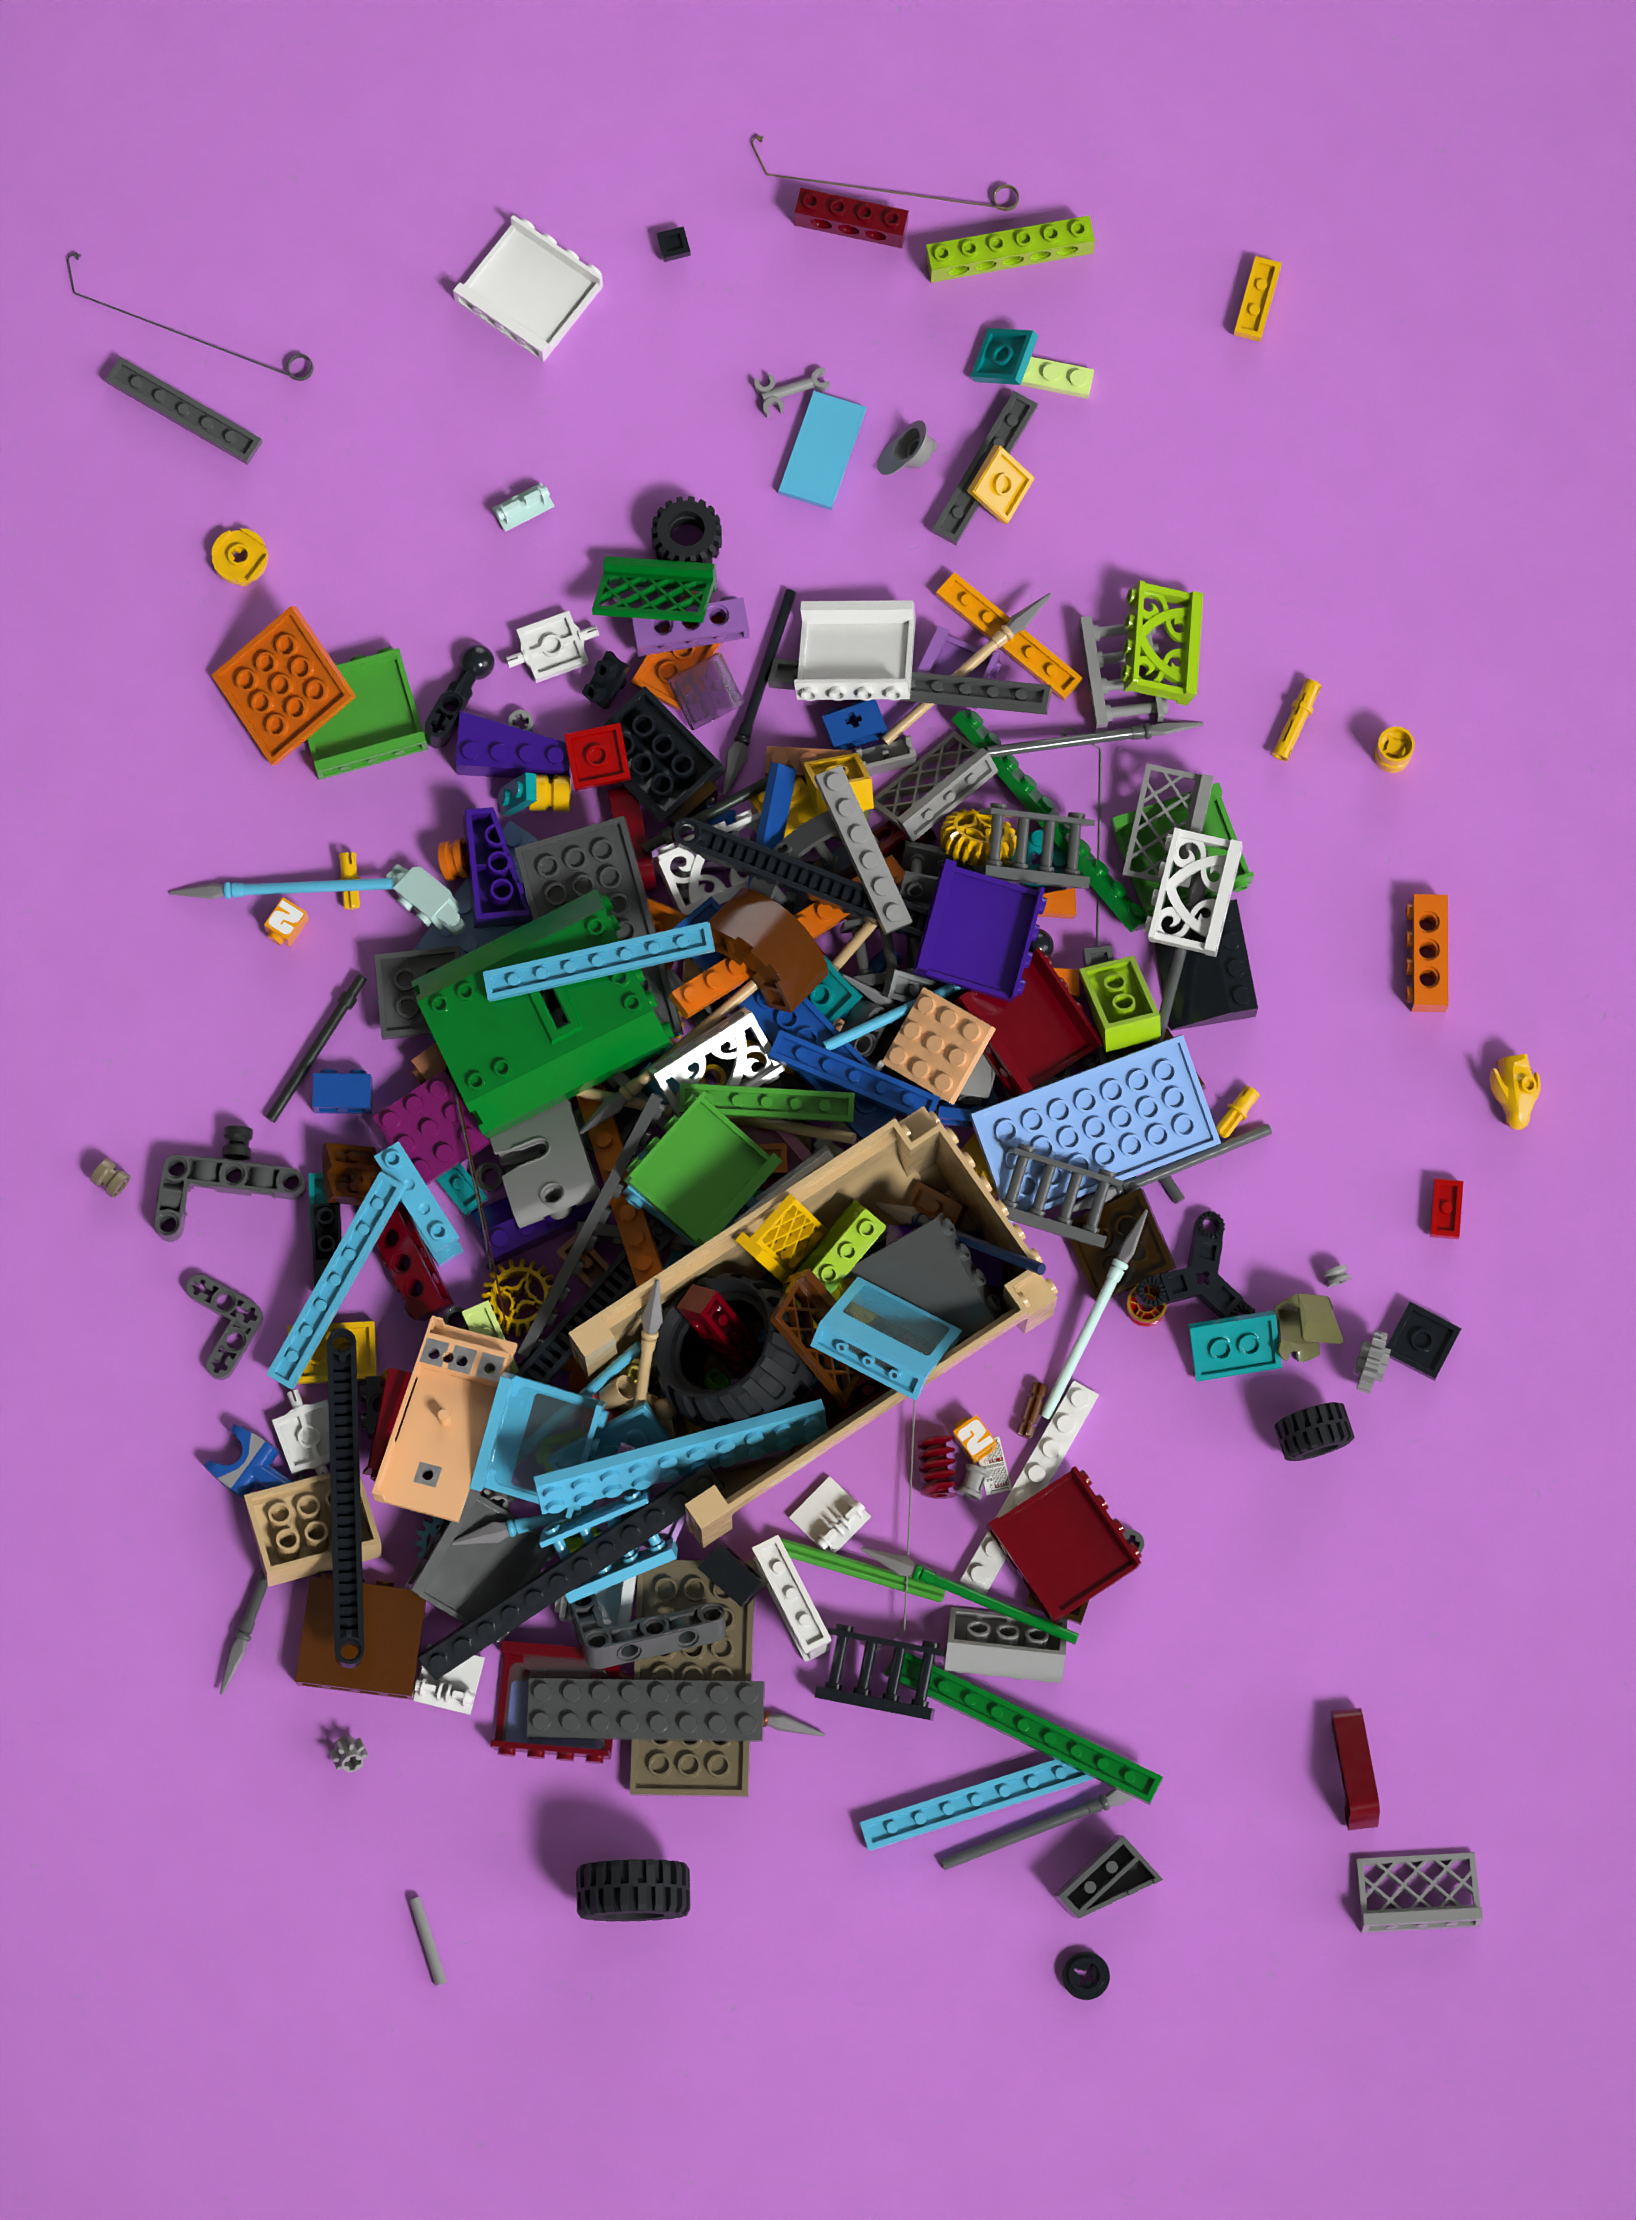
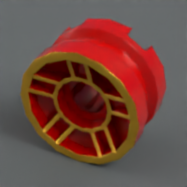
(1141, 1316)

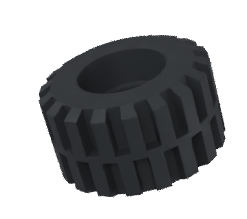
(686, 513)
(1314, 1431)

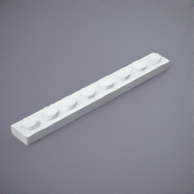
(1034, 1477)

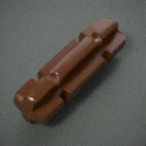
(1032, 1410)

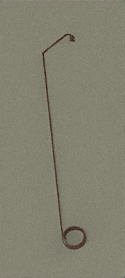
(479, 1197)

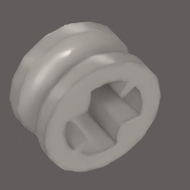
(526, 716)
(1337, 1276)

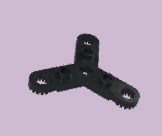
(1183, 1284)

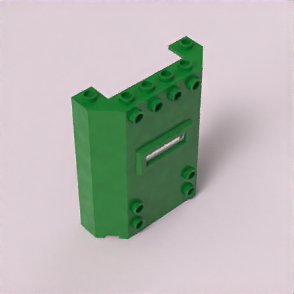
(508, 1050)

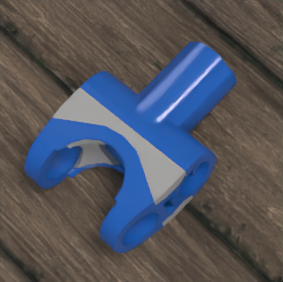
(252, 1468)

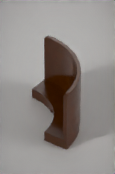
(772, 945)

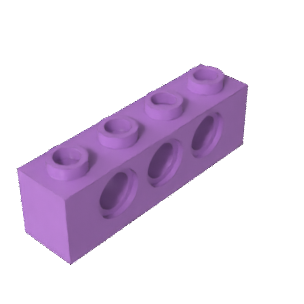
(706, 633)

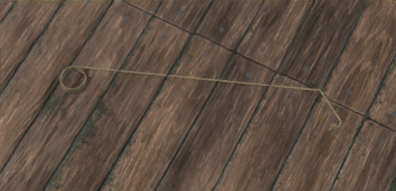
(995, 192)

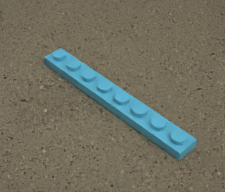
(599, 961)
(336, 1280)
(969, 1803)

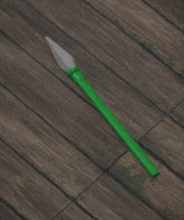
(905, 1566)

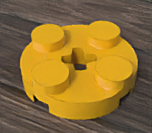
(238, 541)

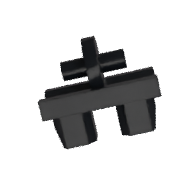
(607, 680)

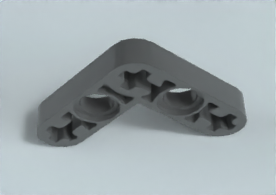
(236, 1326)

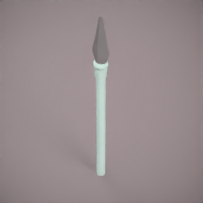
(1114, 1275)

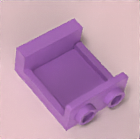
(947, 654)

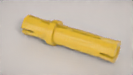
(1301, 710)

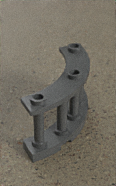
(795, 845)

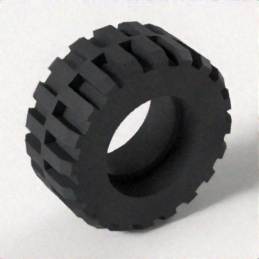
(633, 1890)

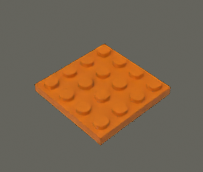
(283, 685)

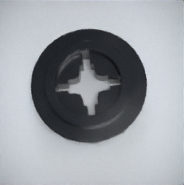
(1100, 1973)

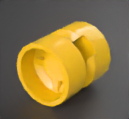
(1394, 749)
(552, 793)

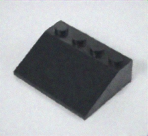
(662, 756)
(1210, 986)

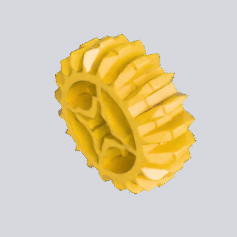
(968, 834)
(507, 1292)

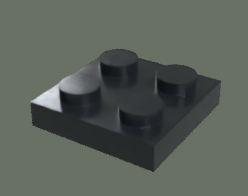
(1422, 1341)

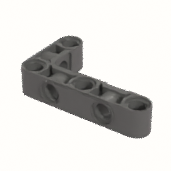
(213, 1174)
(645, 1637)

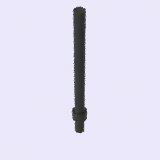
(708, 814)
(345, 1002)

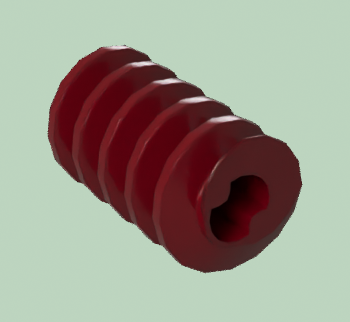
(936, 1467)

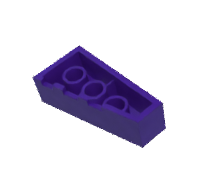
(506, 751)
(493, 880)

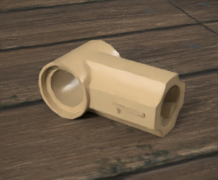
(621, 1394)

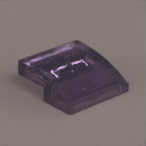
(706, 691)

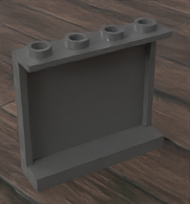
(935, 1275)
(476, 1576)

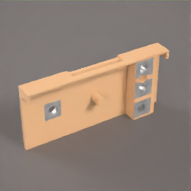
(443, 1421)

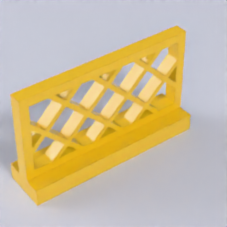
(771, 1254)

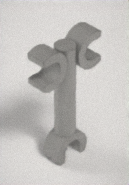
(772, 395)

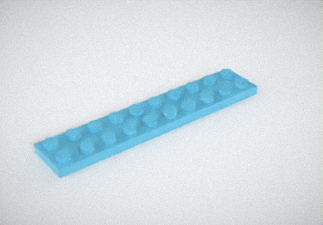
(680, 1457)

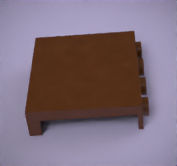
(390, 1641)

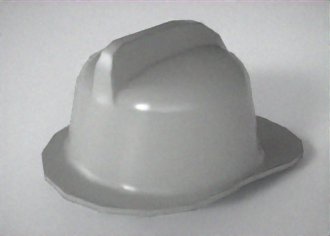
(908, 450)

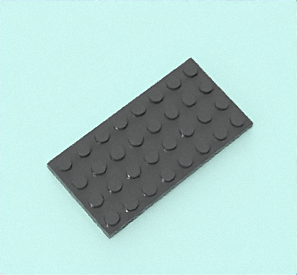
(604, 860)

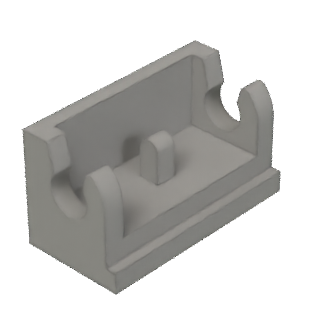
(886, 758)

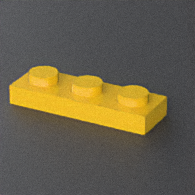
(1257, 299)

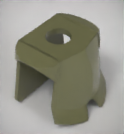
(1305, 1323)

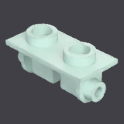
(523, 507)

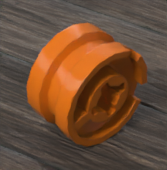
(453, 859)

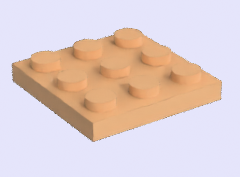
(938, 1045)

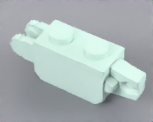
(427, 897)

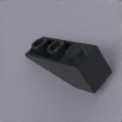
(325, 1235)

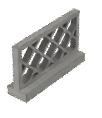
(941, 795)
(1194, 821)
(1422, 1917)

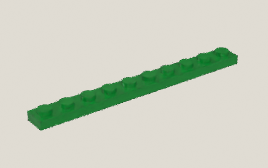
(1025, 790)
(1033, 1731)

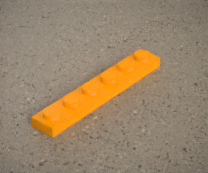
(1022, 648)

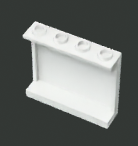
(530, 288)
(856, 650)

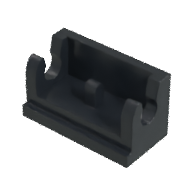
(732, 1575)

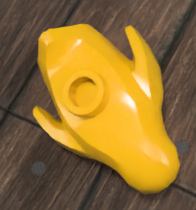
(1515, 1089)

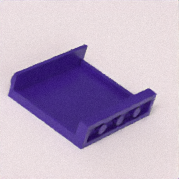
(979, 932)

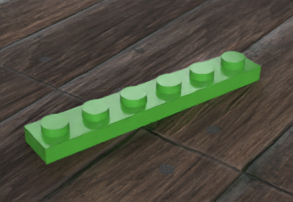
(774, 1102)

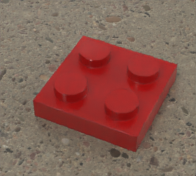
(597, 756)

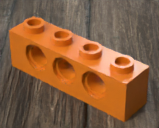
(1435, 910)

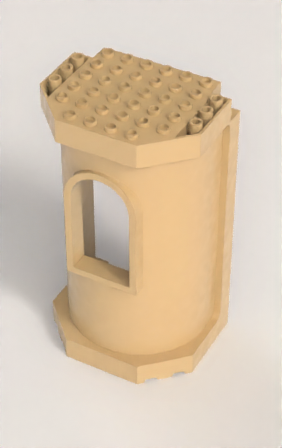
(871, 1171)

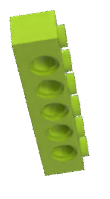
(1010, 249)

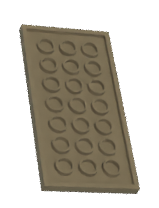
(693, 1766)

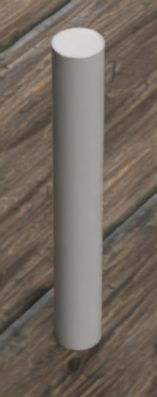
(428, 1941)

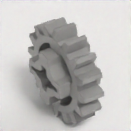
(1372, 1361)

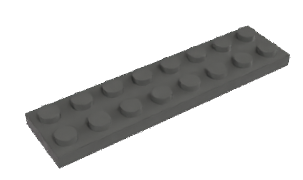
(646, 1709)

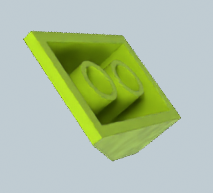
(1121, 1003)

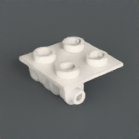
(830, 1516)
(453, 1690)

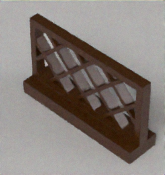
(815, 1304)

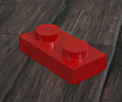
(1446, 1209)

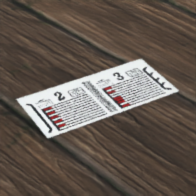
(999, 1477)

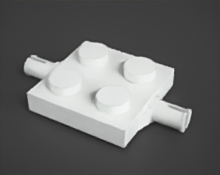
(552, 646)
(305, 1435)

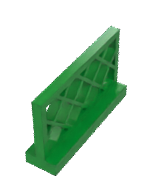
(655, 576)

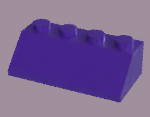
(510, 1240)

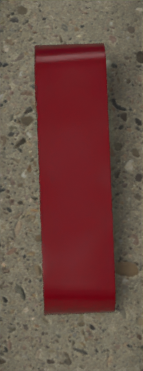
(626, 805)
(1356, 1769)

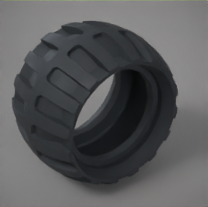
(774, 1382)

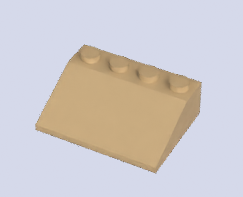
(295, 1528)

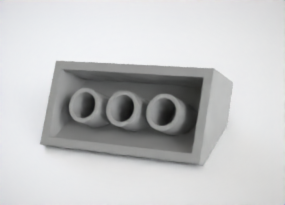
(1002, 1647)

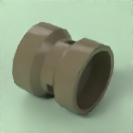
(110, 1177)

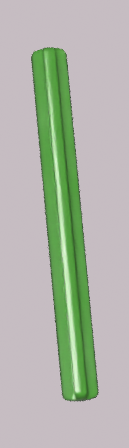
(861, 1570)

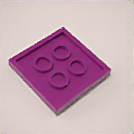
(430, 1127)

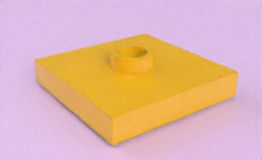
(1000, 484)

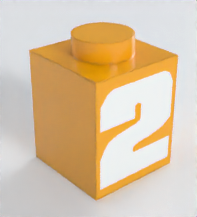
(285, 922)
(974, 1438)

